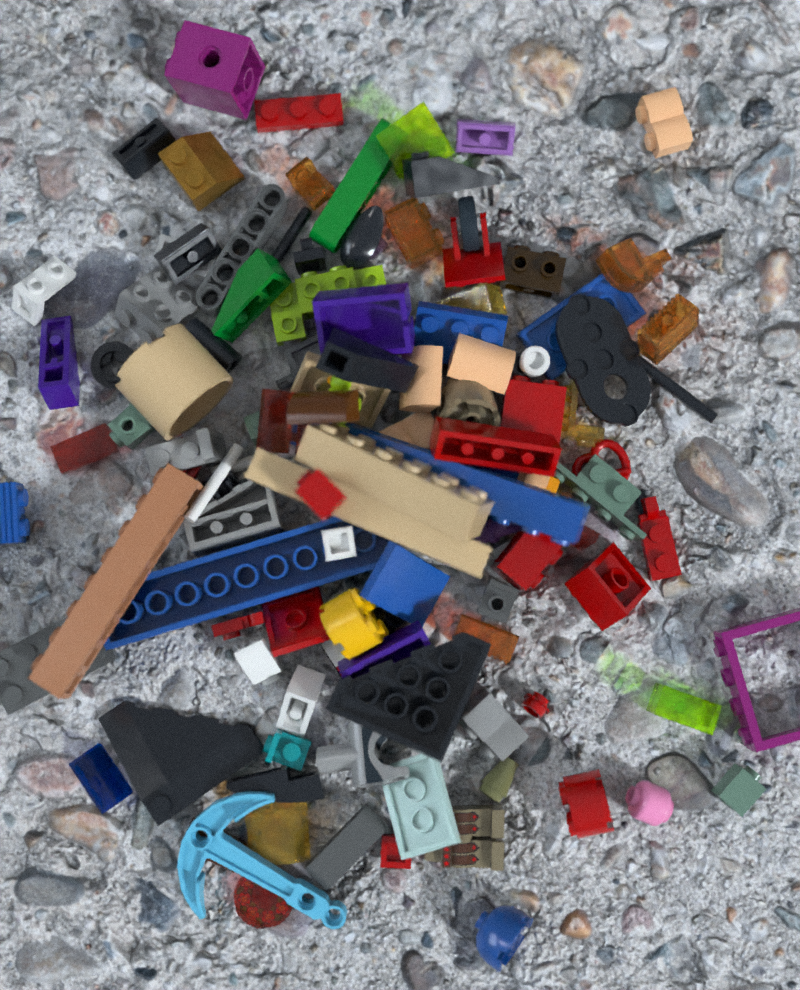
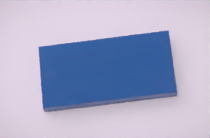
(542, 330)

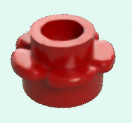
(535, 704)

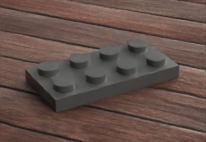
(16, 664)

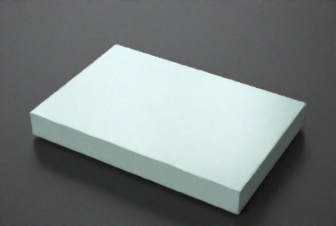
(421, 808)

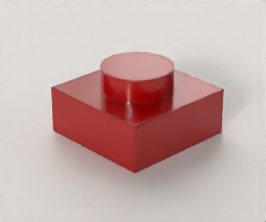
(390, 854)

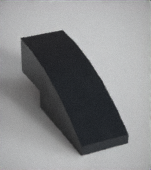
(279, 782)

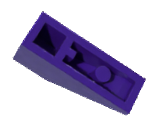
(58, 364)

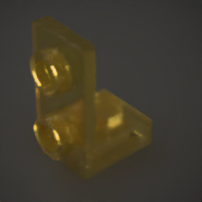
(480, 297)

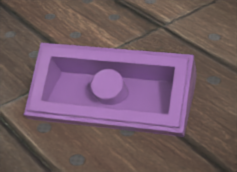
(485, 137)

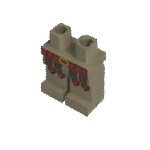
(481, 839)

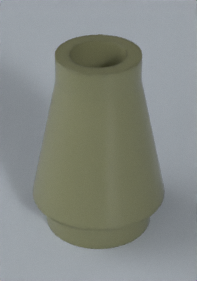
(499, 779)

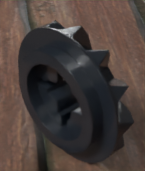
(103, 357)

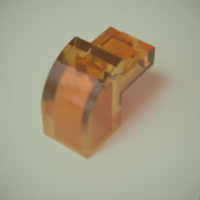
(627, 269)

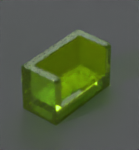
(684, 708)

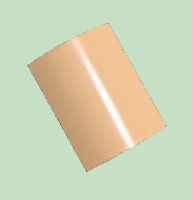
(481, 363)
(425, 388)

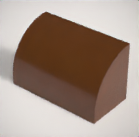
(324, 407)

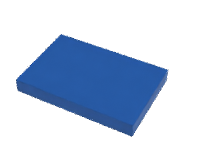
(404, 584)

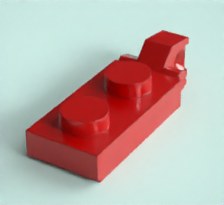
(659, 543)

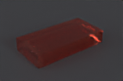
(84, 449)

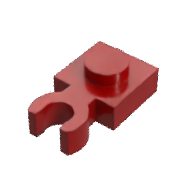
(231, 628)

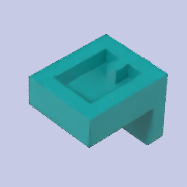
(287, 749)

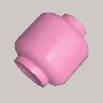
(649, 803)

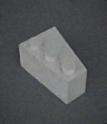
(235, 519)

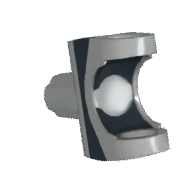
(362, 757)

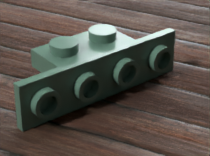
(606, 492)

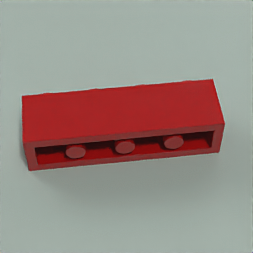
(494, 446)

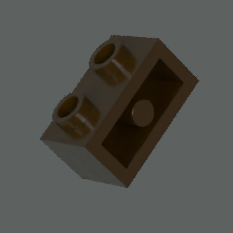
(533, 272)

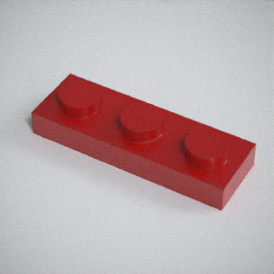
(299, 113)

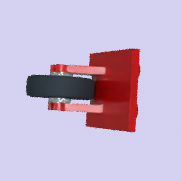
(472, 263)

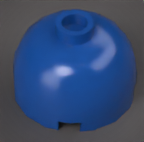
(500, 934)

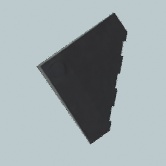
(417, 697)
(176, 756)

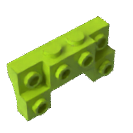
(296, 300)

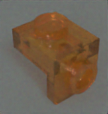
(310, 184)

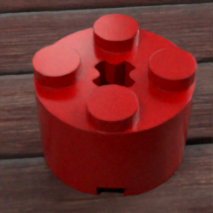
(587, 803)

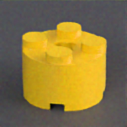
(352, 623)

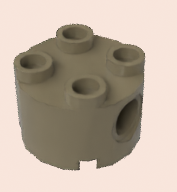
(468, 402)

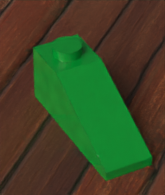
(251, 292)

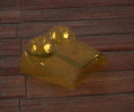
(280, 832)

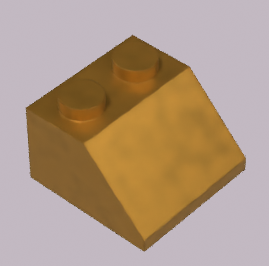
(201, 168)

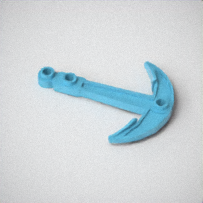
(244, 861)

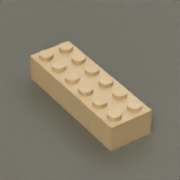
(395, 481)

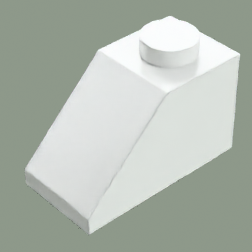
(259, 662)
(300, 700)

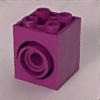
(215, 69)

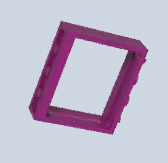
(734, 679)

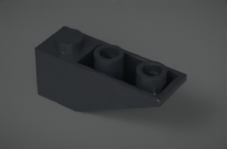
(364, 363)

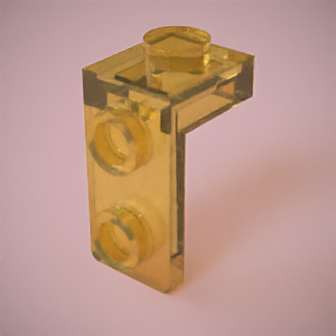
(584, 435)

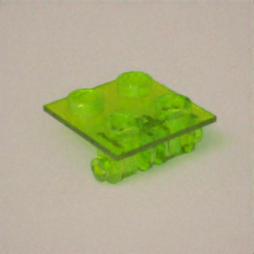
(413, 133)

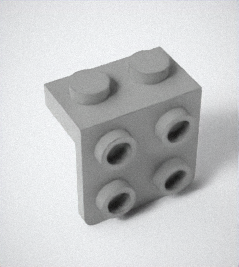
(154, 305)

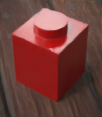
(320, 493)

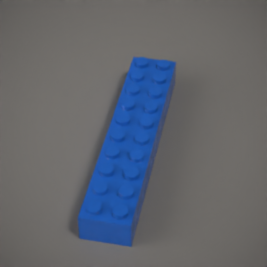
(240, 580)

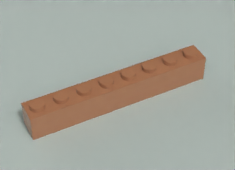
(115, 583)

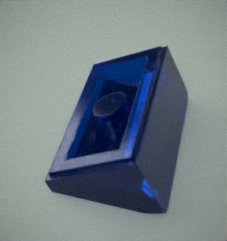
(101, 778)

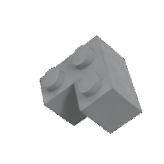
(493, 725)

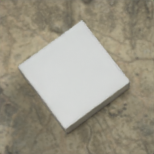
(339, 543)

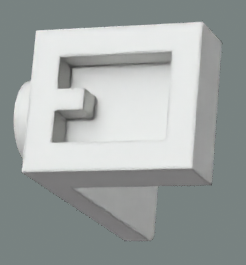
(38, 287)

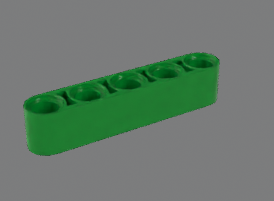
(353, 192)

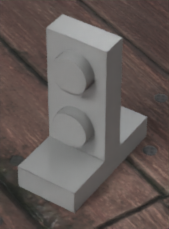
(188, 452)

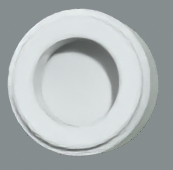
(534, 361)

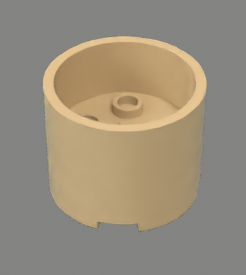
(173, 382)

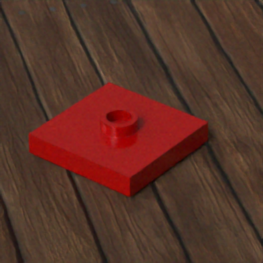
(295, 622)

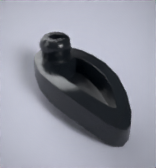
(362, 238)

